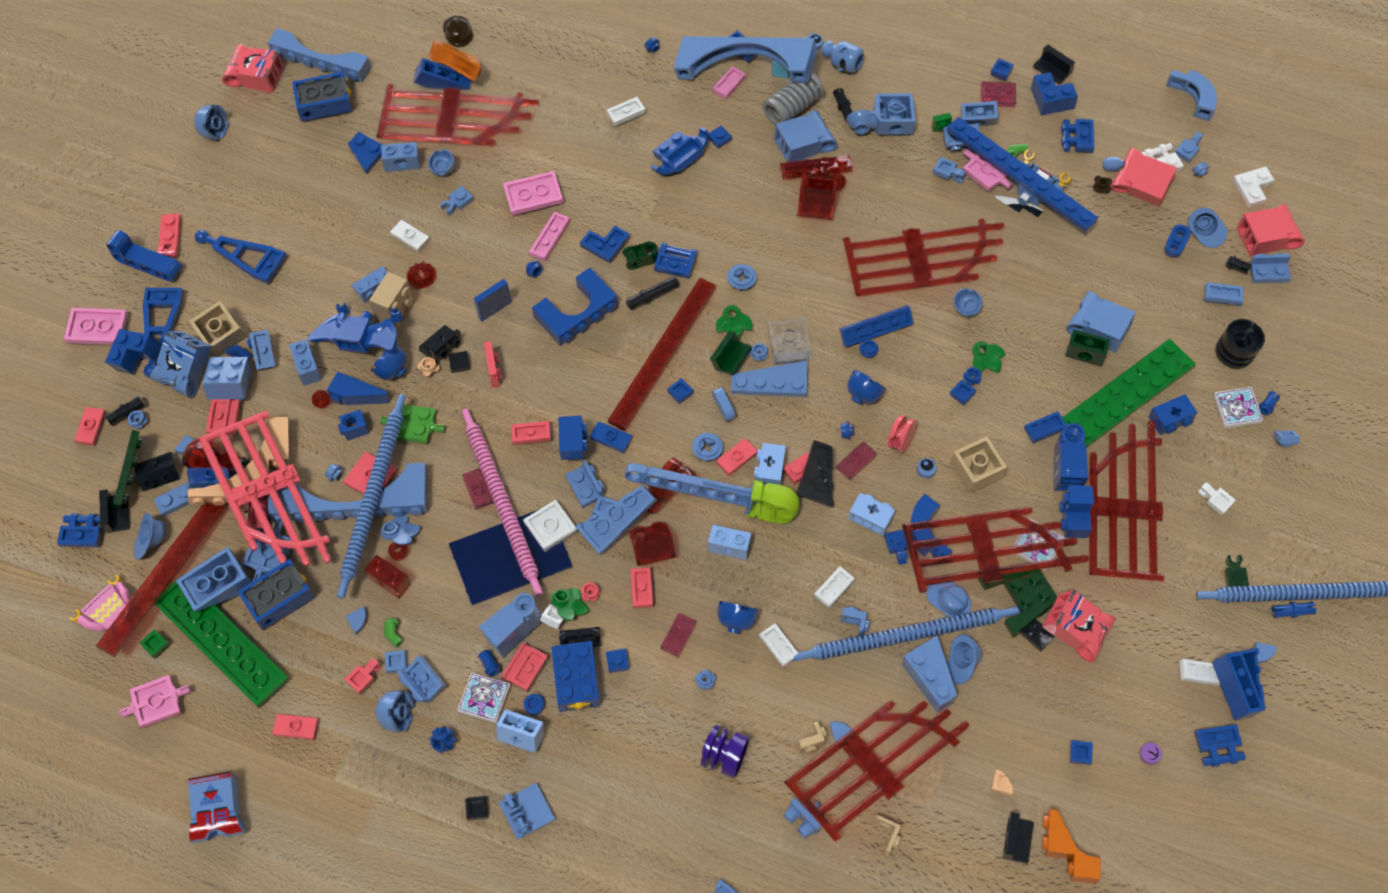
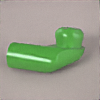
(1016, 149)
(389, 631)

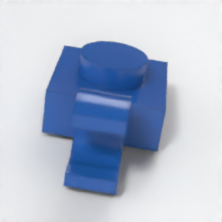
(897, 544)

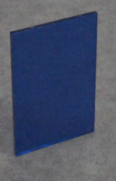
(491, 567)

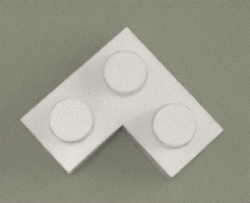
(1250, 185)

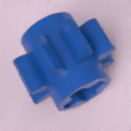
(442, 739)

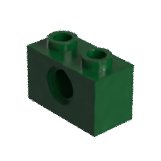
(1087, 347)

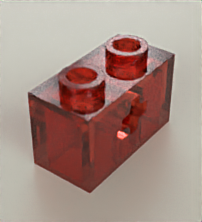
(387, 576)

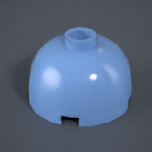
(211, 122)
(394, 711)

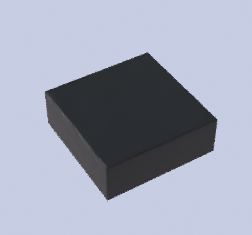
(459, 361)
(476, 808)

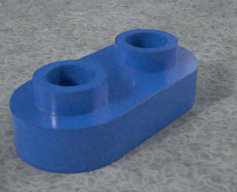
(1177, 242)

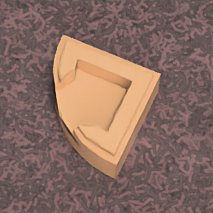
(1002, 784)

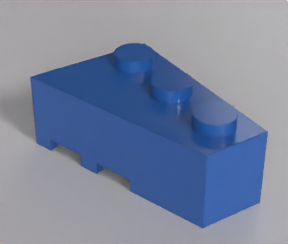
(1241, 683)

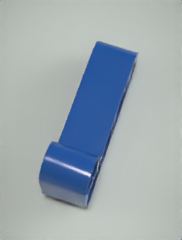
(141, 258)

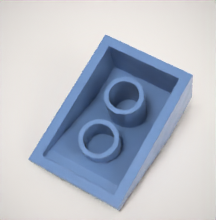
(214, 580)

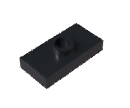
(1037, 635)

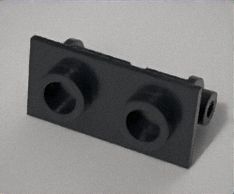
(580, 635)

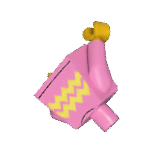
(103, 608)

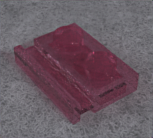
(1001, 92)

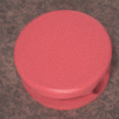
(902, 433)

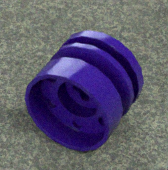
(724, 751)

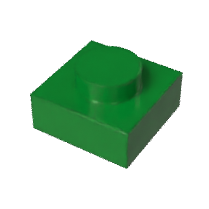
(941, 121)
(154, 643)

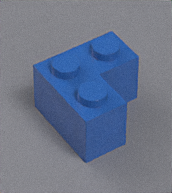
(1051, 97)
(128, 349)
(572, 437)
(1075, 511)

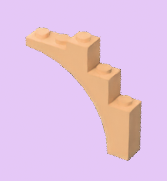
(214, 494)

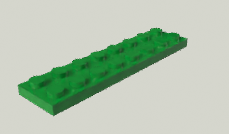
(1130, 391)
(224, 645)

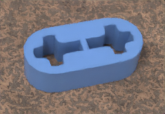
(723, 404)

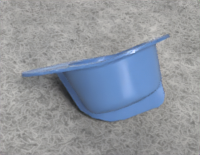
(1207, 227)
(149, 535)
(949, 598)
(963, 658)

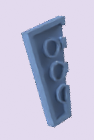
(772, 381)
(610, 524)

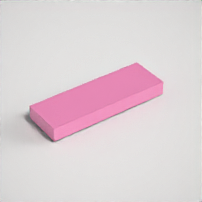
(549, 236)

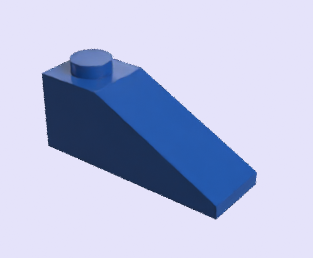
(439, 76)
(355, 392)

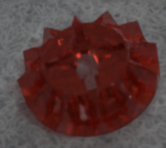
(416, 280)

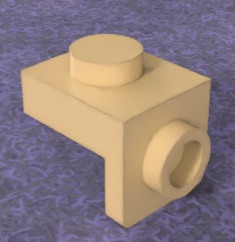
(813, 742)

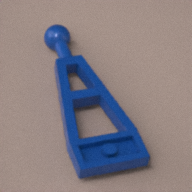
(265, 268)
(160, 298)

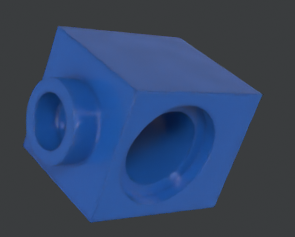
(356, 431)

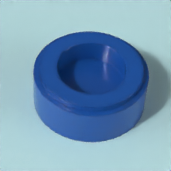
(534, 704)

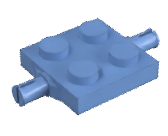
(264, 558)

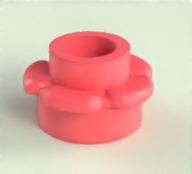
(590, 587)

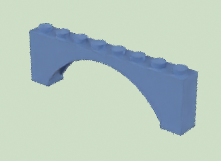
(700, 52)
(403, 496)

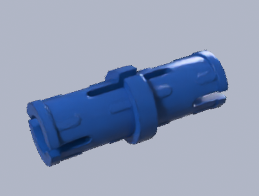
(1293, 610)

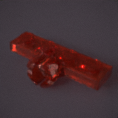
(816, 167)

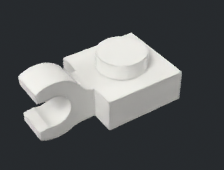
(1218, 500)

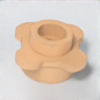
(428, 362)

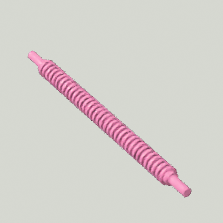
(502, 502)

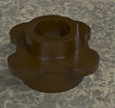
(1100, 188)

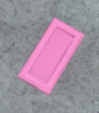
(729, 82)

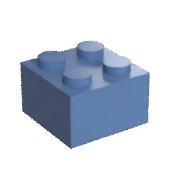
(227, 378)

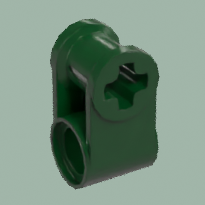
(640, 255)

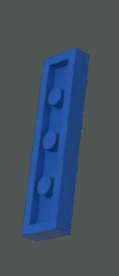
(876, 326)

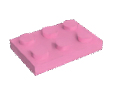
(533, 193)
(94, 325)

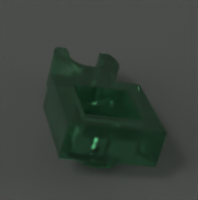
(1235, 574)

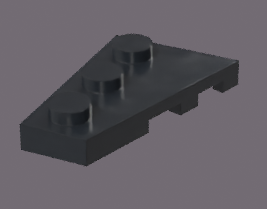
(817, 475)

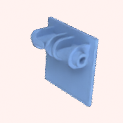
(526, 811)

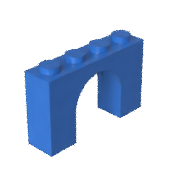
(565, 327)

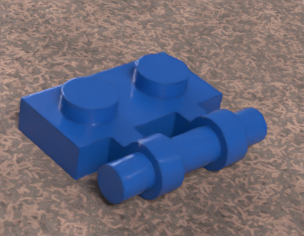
(1083, 137)
(80, 535)
(1220, 738)

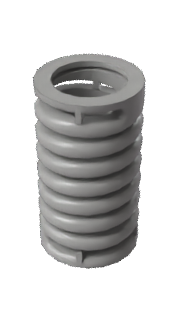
(792, 99)

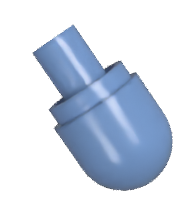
(1112, 164)

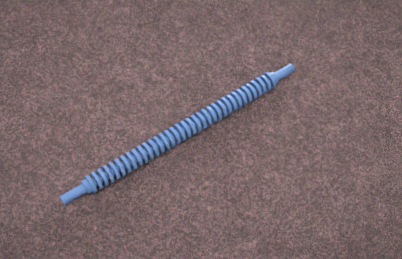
(371, 496)
(1297, 592)
(911, 632)

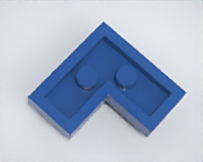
(606, 247)

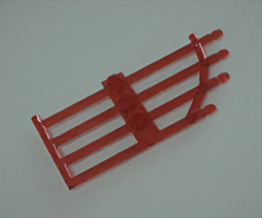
(447, 115)
(918, 259)
(1126, 508)
(984, 549)
(870, 764)

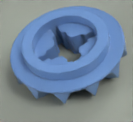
(736, 272)
(710, 440)

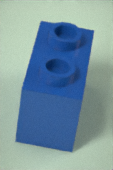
(1173, 414)

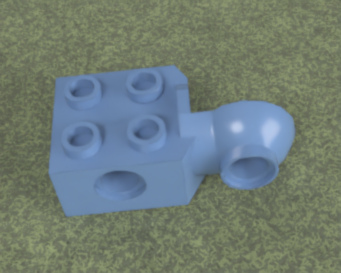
(890, 115)

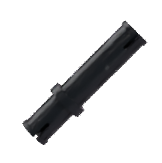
(645, 296)

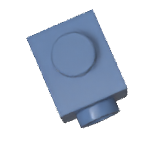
(854, 616)

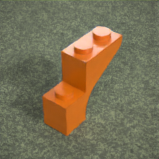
(457, 60)
(1060, 844)

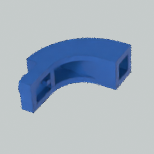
(924, 511)

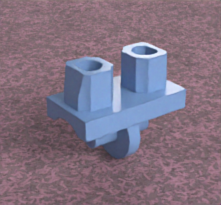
(797, 810)

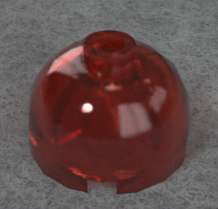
(195, 456)

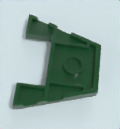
(1031, 595)

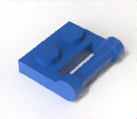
(674, 264)

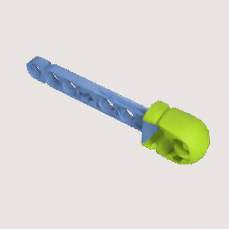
(767, 502)

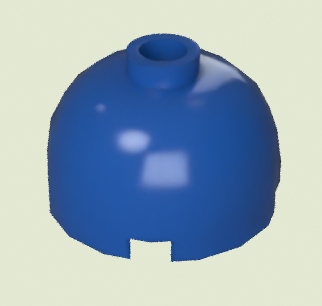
(390, 364)
(863, 388)
(736, 616)

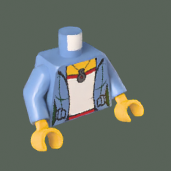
(1025, 195)

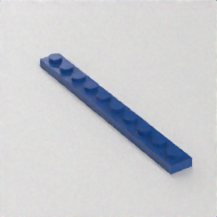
(1022, 174)

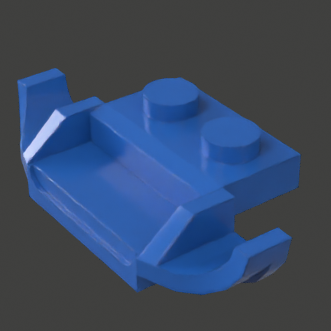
(679, 151)

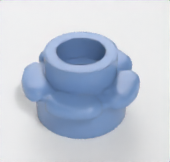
(1200, 169)
(759, 347)
(135, 415)
(334, 472)
(705, 685)

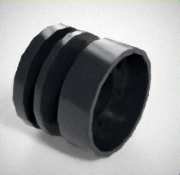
(1240, 343)

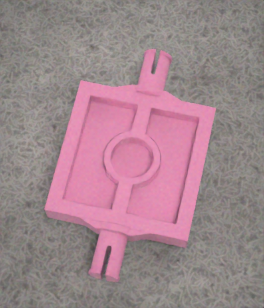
(984, 172)
(155, 701)

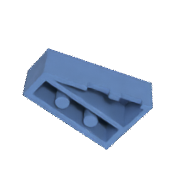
(931, 674)

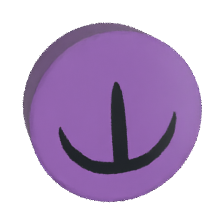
(1150, 753)

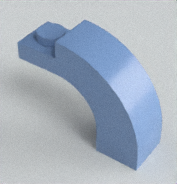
(1199, 88)

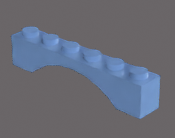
(352, 64)

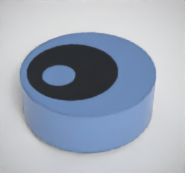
(818, 40)
(926, 468)

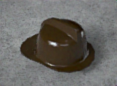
(457, 31)

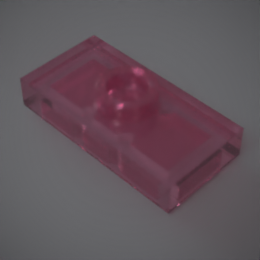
(856, 460)
(477, 488)
(678, 635)

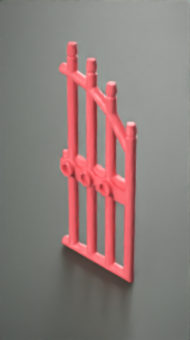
(265, 485)

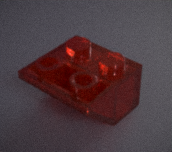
(817, 197)
(651, 543)

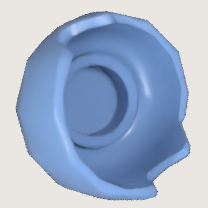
(441, 162)
(967, 302)

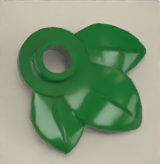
(734, 324)
(989, 359)
(570, 603)

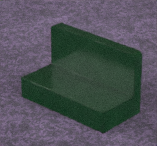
(730, 354)

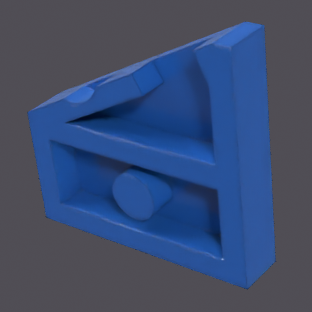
(366, 151)

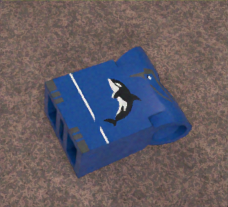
(1070, 458)

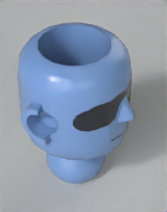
(843, 55)

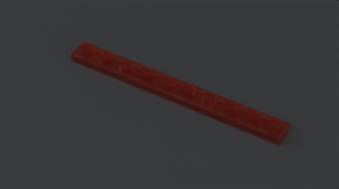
(661, 354)
(159, 578)

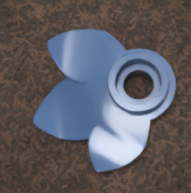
(400, 530)

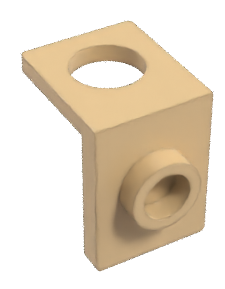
(892, 827)

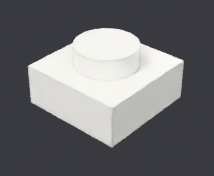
(551, 617)

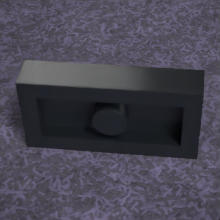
(1056, 63)
(113, 518)
(1018, 839)

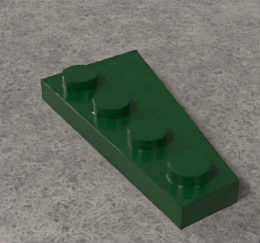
(125, 476)

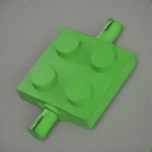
(417, 424)

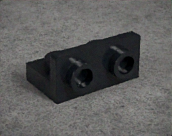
(440, 343)
(156, 471)

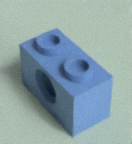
(979, 112)
(400, 156)
(305, 362)

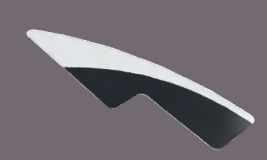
(1014, 204)

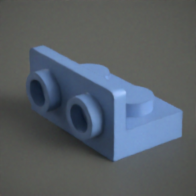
(1270, 268)
(367, 285)
(585, 484)

